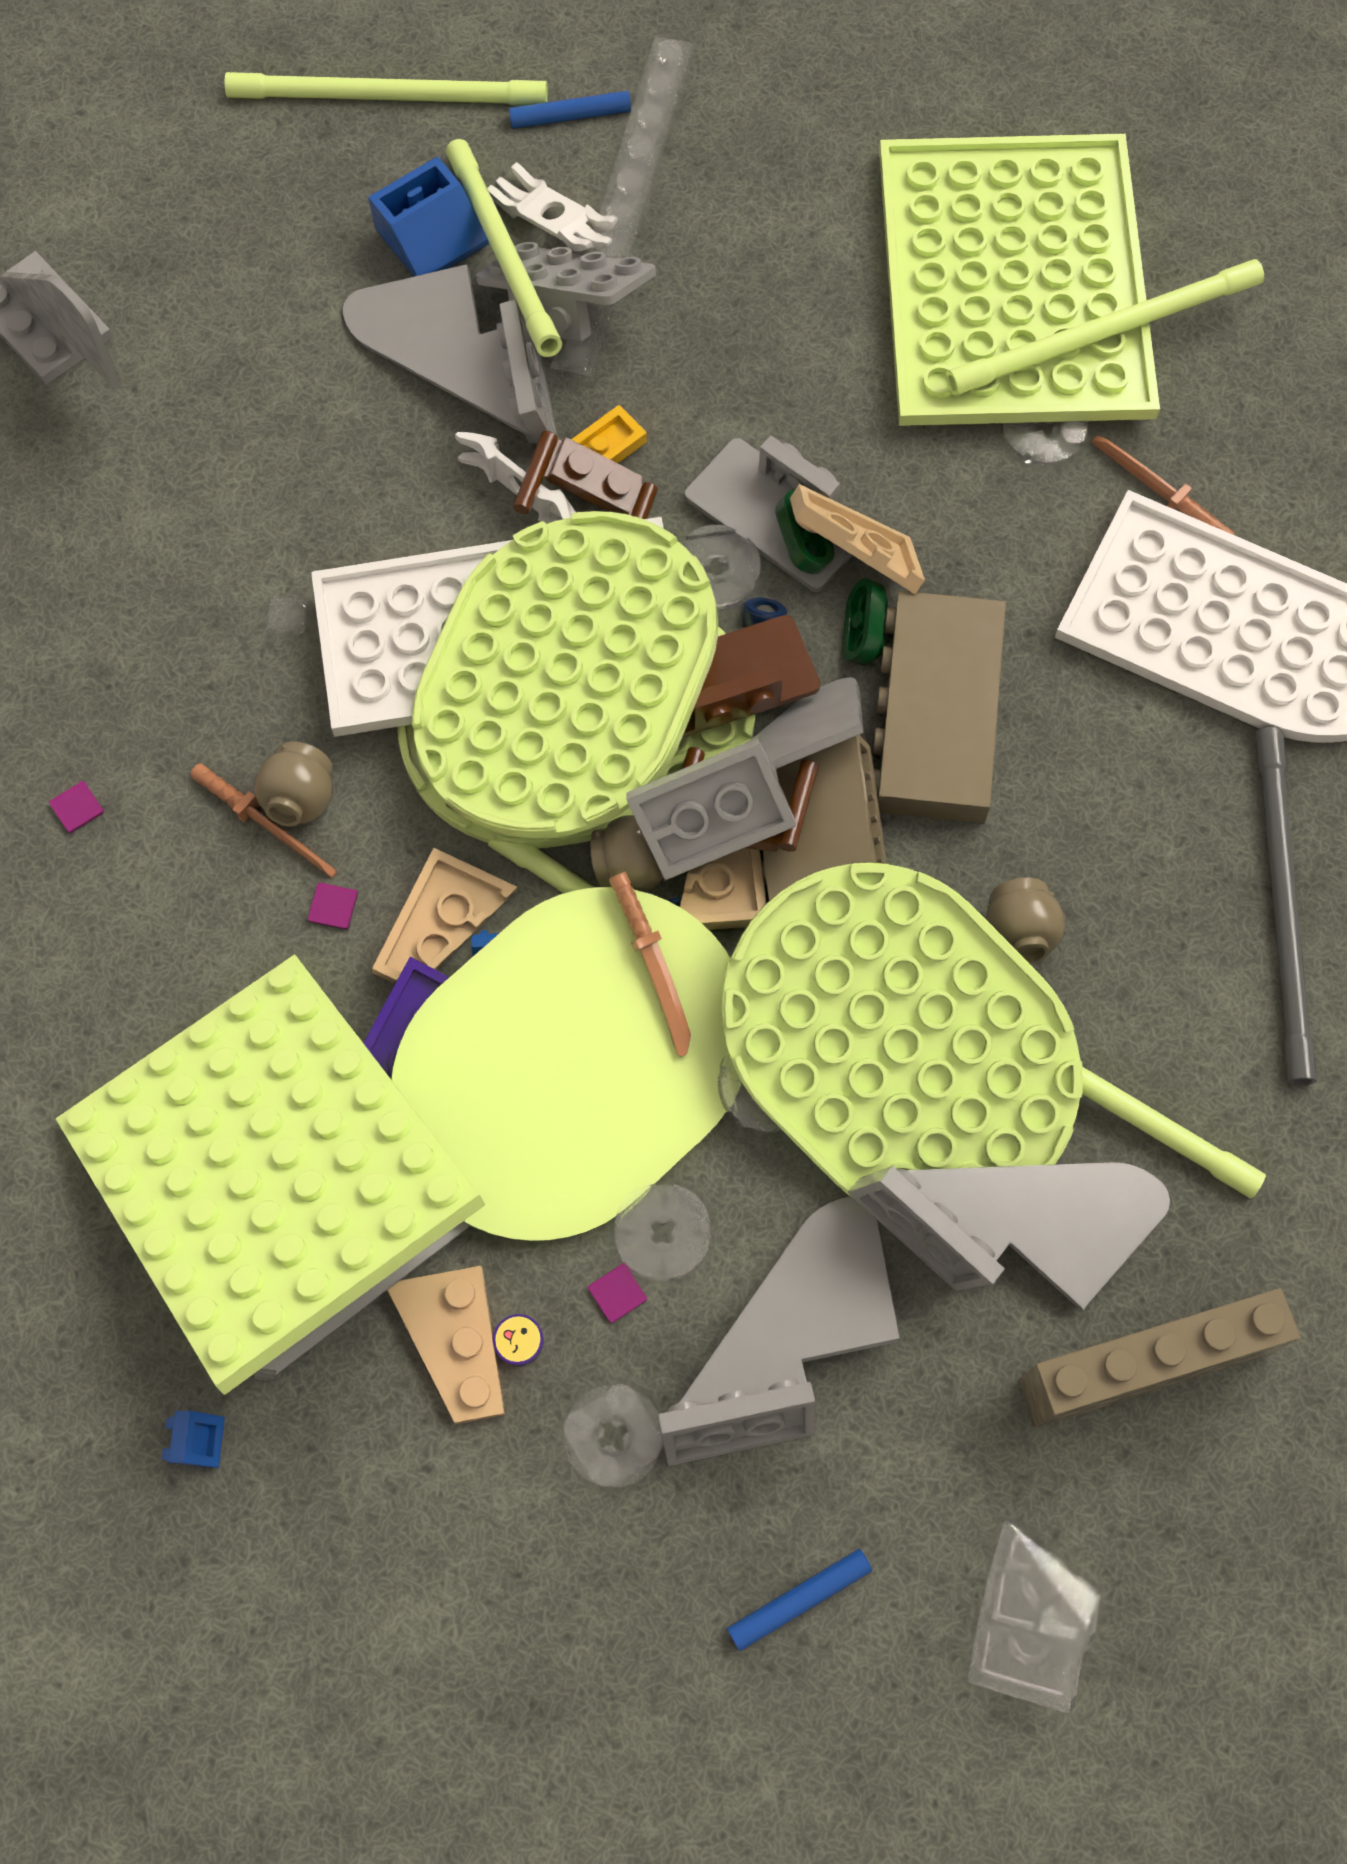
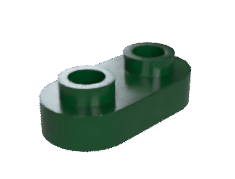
(806, 549)
(864, 622)

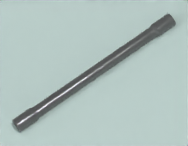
(1298, 1042)

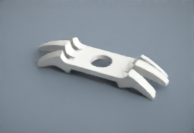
(539, 198)
(549, 503)

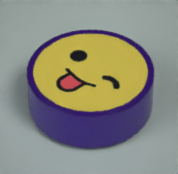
(518, 1340)

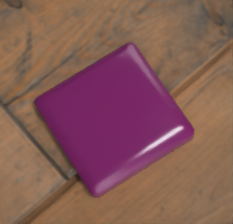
(76, 807)
(332, 906)
(617, 1293)

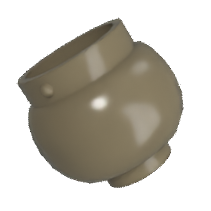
(294, 784)
(624, 849)
(1027, 917)

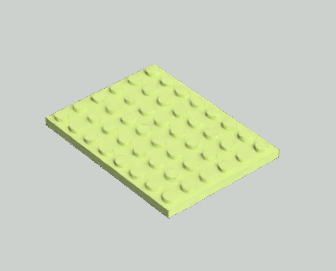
(1002, 250)
(265, 1171)

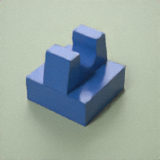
(194, 1439)

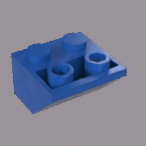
(427, 219)

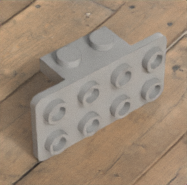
(571, 280)
(743, 491)

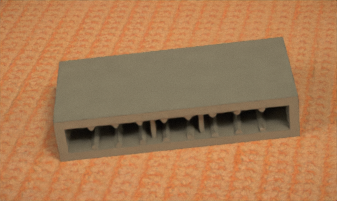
(939, 706)
(840, 819)
(1158, 1357)

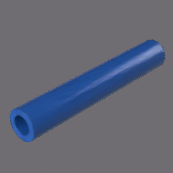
(570, 109)
(799, 1599)

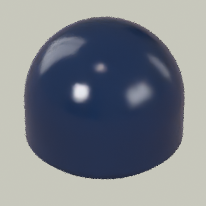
(753, 616)

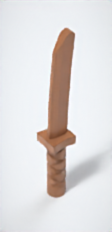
(1176, 499)
(246, 807)
(654, 962)

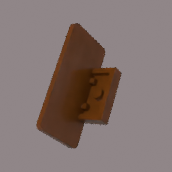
(754, 673)

